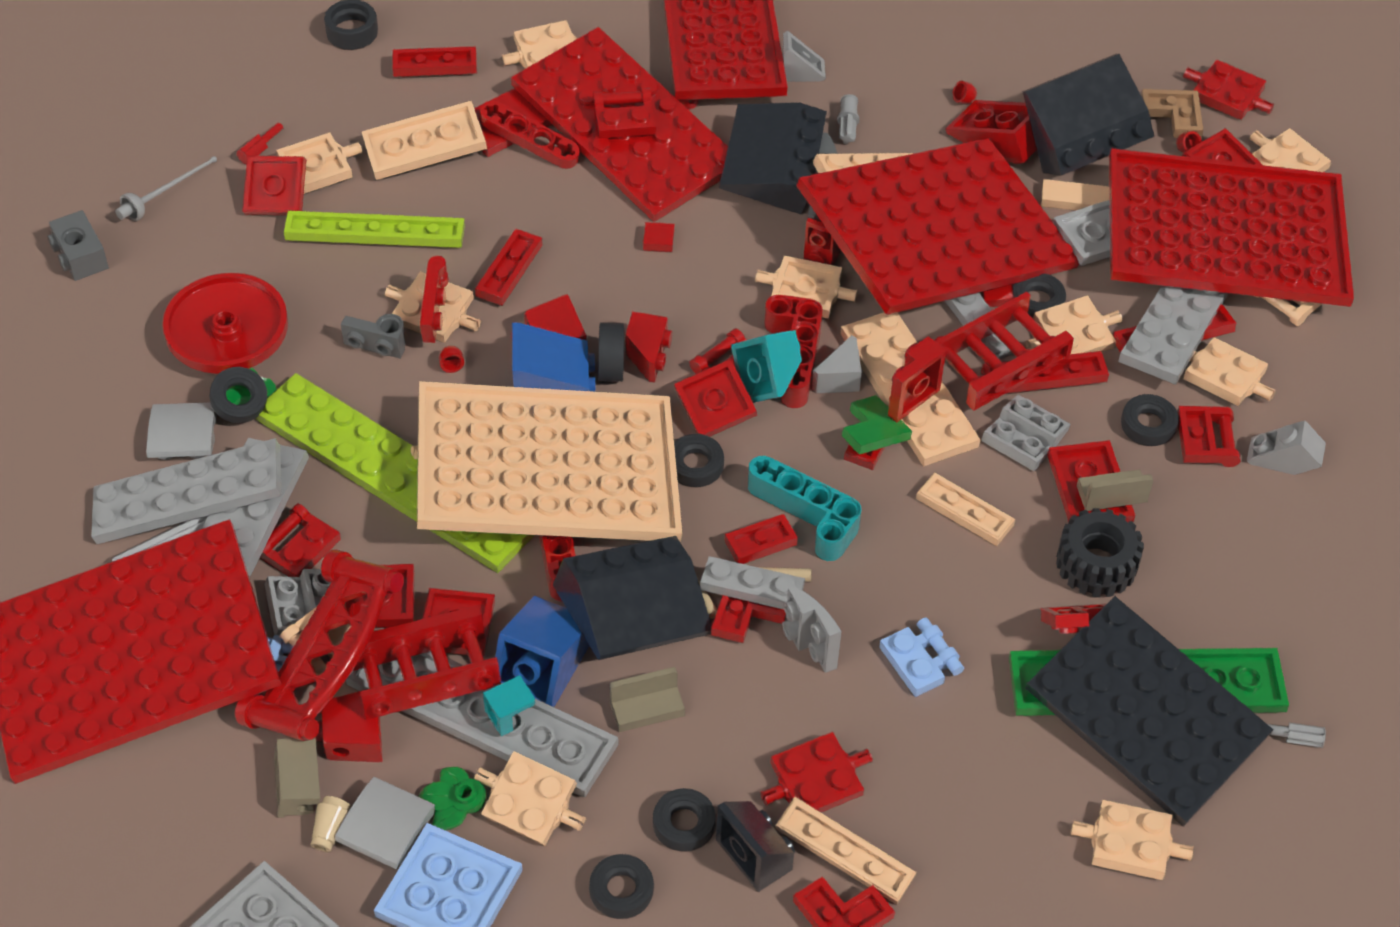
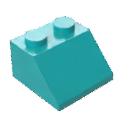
(767, 364)

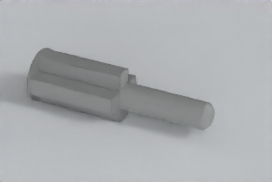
(1301, 734)

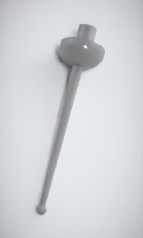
(134, 206)

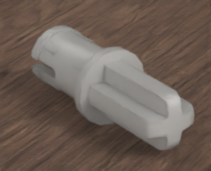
(848, 118)

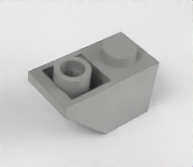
(1288, 449)

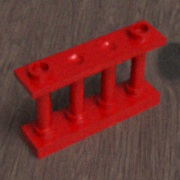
(1017, 371)
(421, 637)

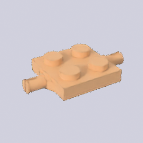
(538, 43)
(1289, 151)
(325, 160)
(808, 280)
(453, 313)
(1082, 322)
(1228, 372)
(529, 798)
(1132, 840)

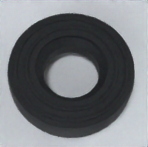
(1044, 283)
(230, 411)
(1149, 435)
(698, 444)
(678, 839)
(621, 865)

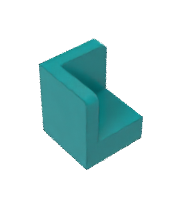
(506, 701)

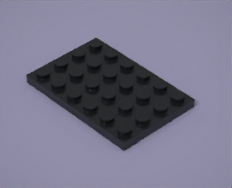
(1149, 710)

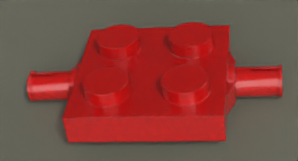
(1229, 89)
(817, 774)

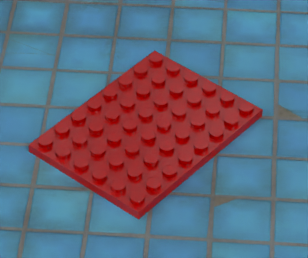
(937, 224)
(1228, 227)
(129, 651)

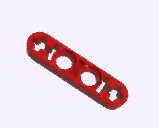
(526, 138)

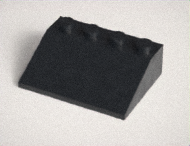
(1086, 115)
(771, 150)
(634, 597)

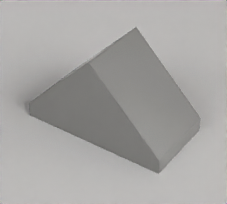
(800, 61)
(839, 371)

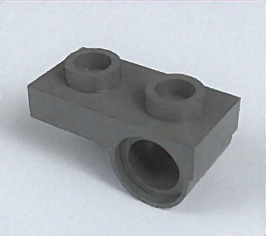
(382, 337)

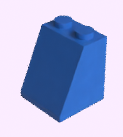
(550, 360)
(541, 648)

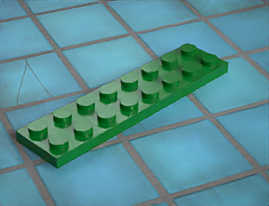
(1247, 673)

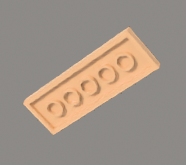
(938, 423)

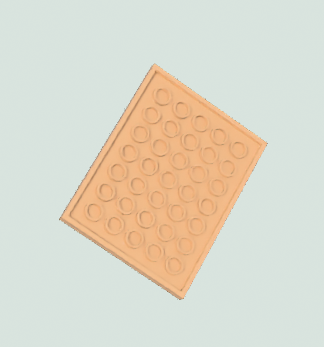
(546, 462)

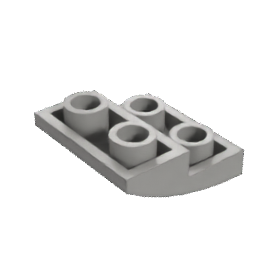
(181, 430)
(1025, 432)
(293, 597)
(812, 628)
(384, 822)

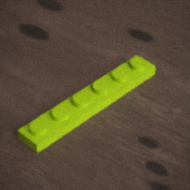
(374, 229)

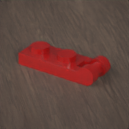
(433, 298)

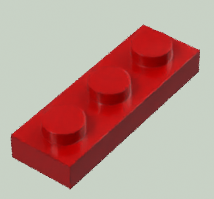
(434, 61)
(508, 267)

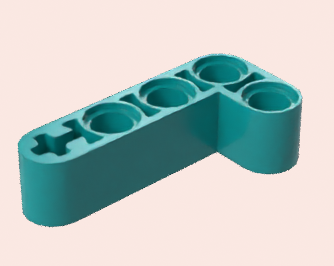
(828, 509)

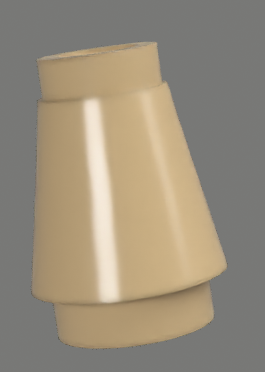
(327, 822)

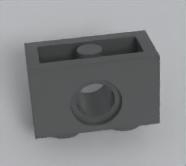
(78, 245)

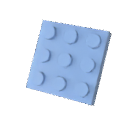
(448, 883)

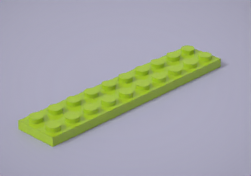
(370, 459)

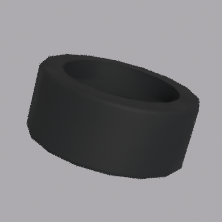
(351, 38)
(611, 352)

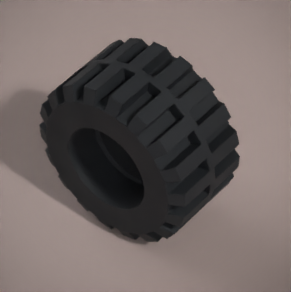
(1102, 532)

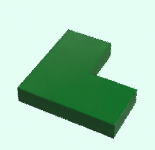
(876, 427)

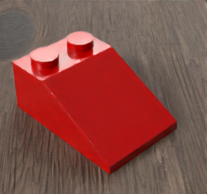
(1000, 121)

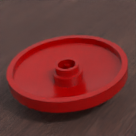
(225, 322)

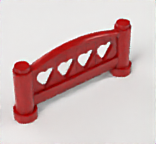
(349, 580)

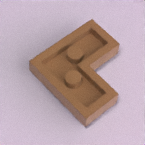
(1179, 105)

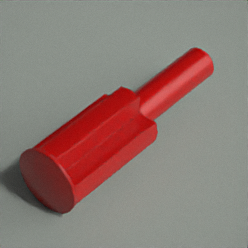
(258, 143)

